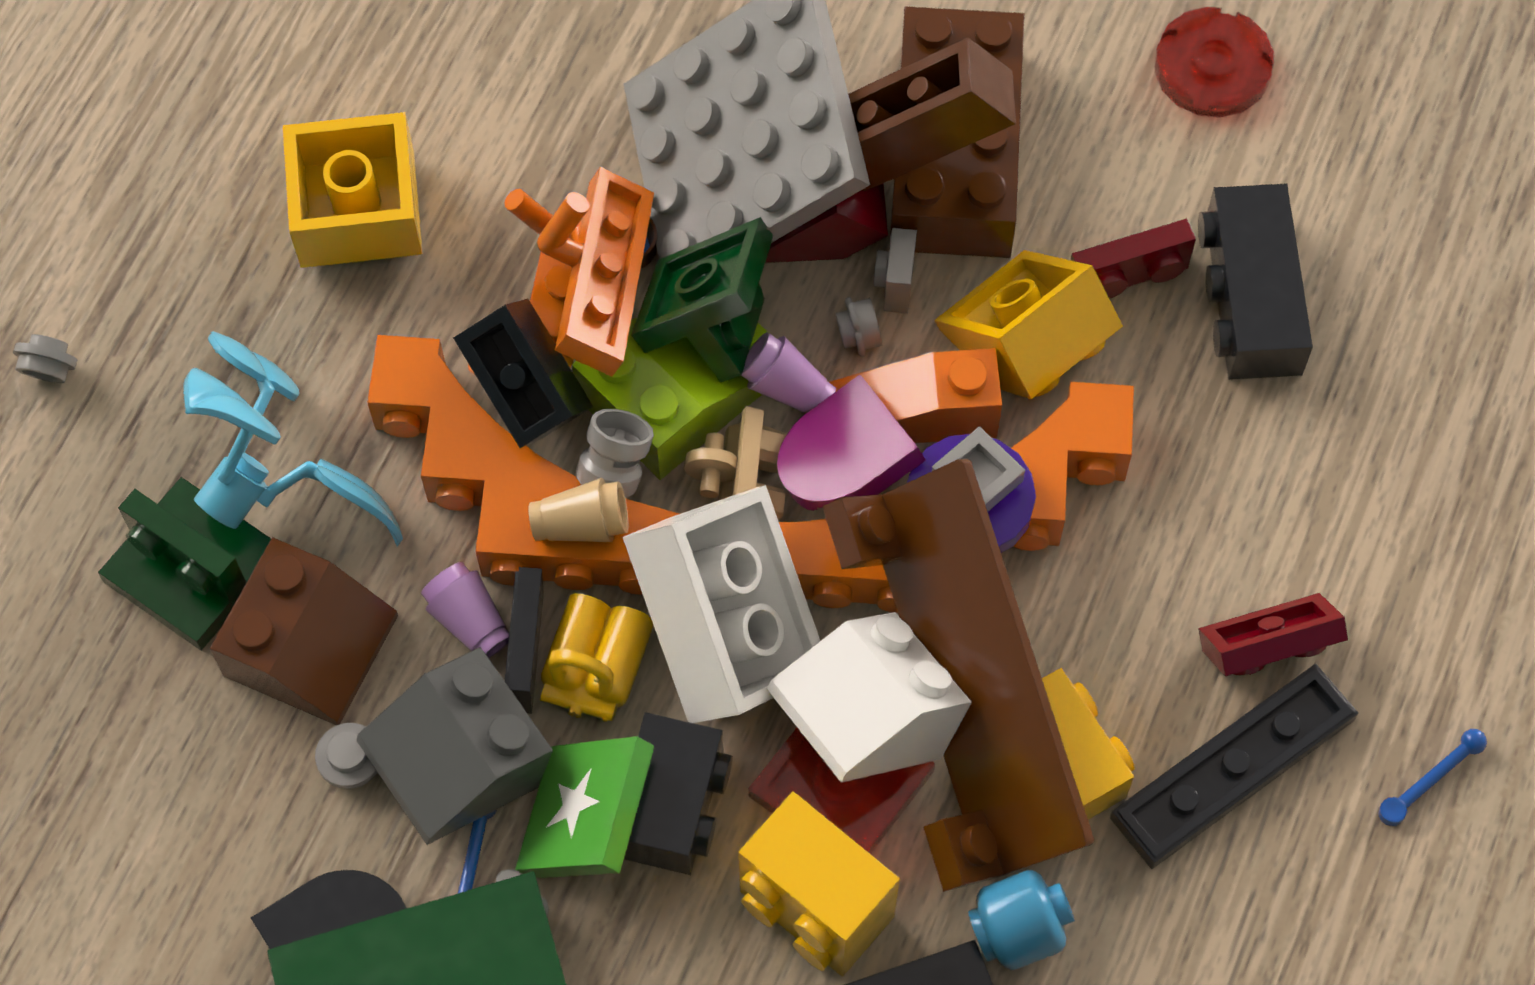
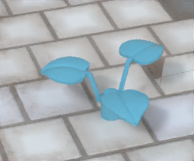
(239, 477)

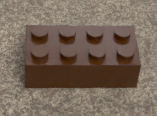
(969, 196)

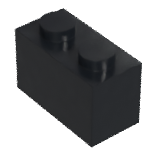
(523, 372)
(677, 793)

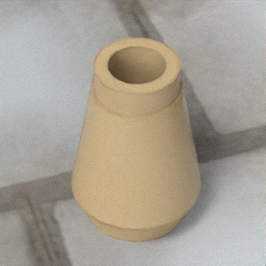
(581, 514)

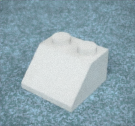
(871, 698)

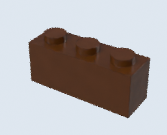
(931, 109)

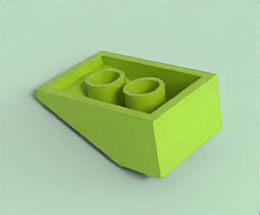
(672, 393)

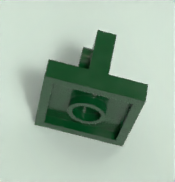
(708, 297)
(182, 562)

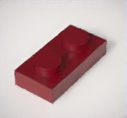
(1141, 257)
(1273, 634)

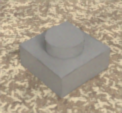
(895, 270)
(993, 466)

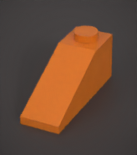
(939, 393)

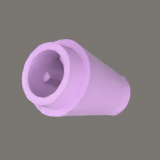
(784, 374)
(466, 609)

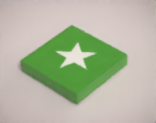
(585, 808)

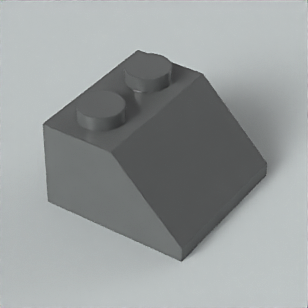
(456, 746)

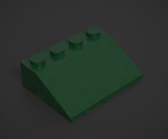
(463, 939)

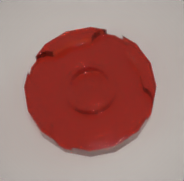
(1214, 62)

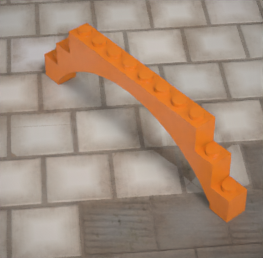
(479, 464)

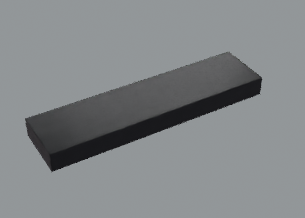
(1233, 766)

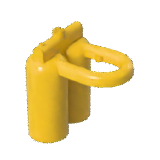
(594, 657)

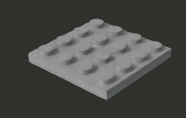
(746, 125)

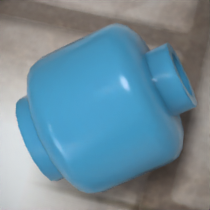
(1021, 919)

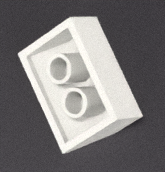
(723, 602)

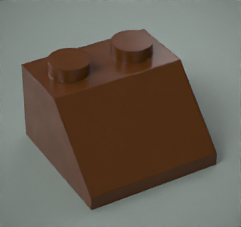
(303, 632)

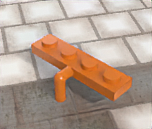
(603, 266)

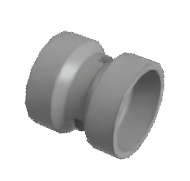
(616, 446)

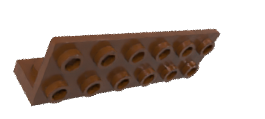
(961, 606)

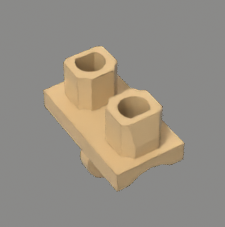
(732, 462)

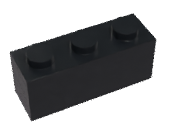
(1255, 282)

